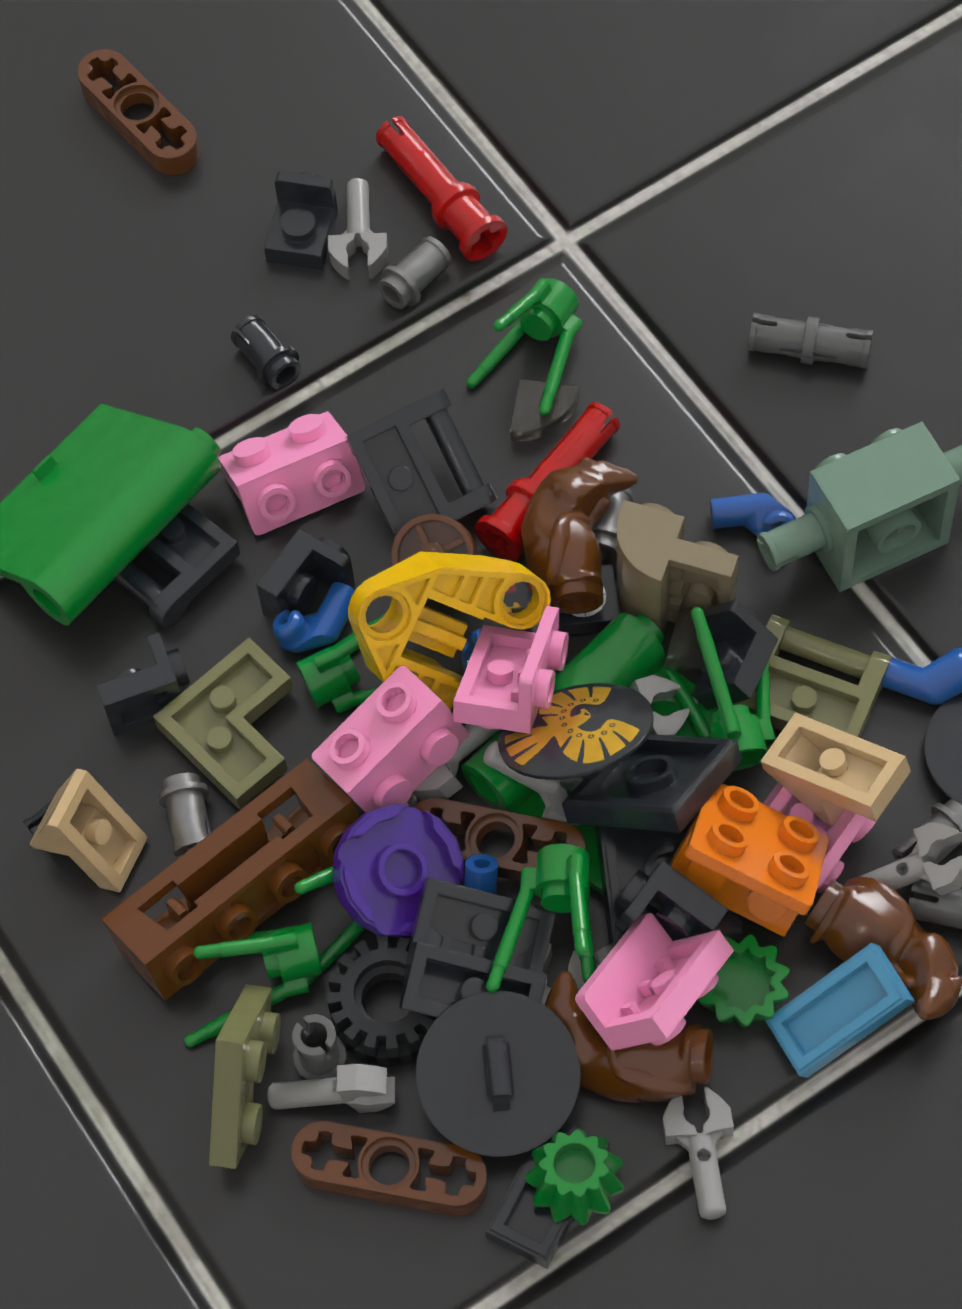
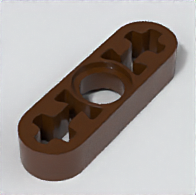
(144, 133)
(483, 820)
(336, 1174)

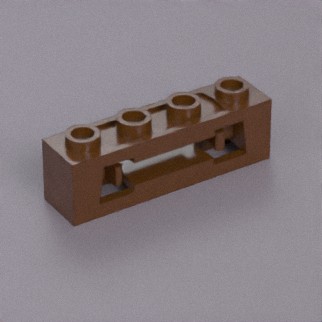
(232, 879)

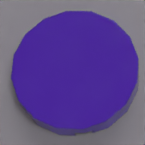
(384, 865)

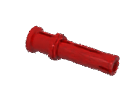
(453, 203)
(502, 529)

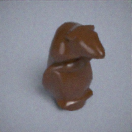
(560, 533)
(875, 913)
(638, 1071)

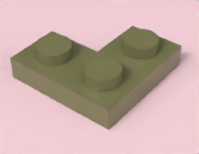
(215, 718)
(239, 1063)

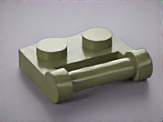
(815, 693)

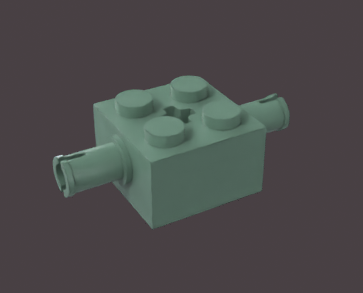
(873, 508)

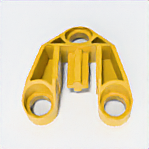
(457, 580)

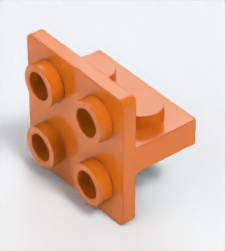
(753, 858)

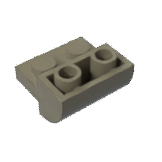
(663, 571)

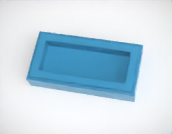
(839, 1010)

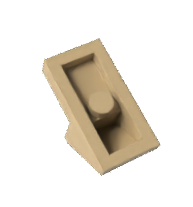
(834, 770)
(91, 831)

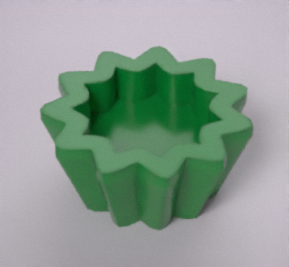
(747, 984)
(575, 1176)

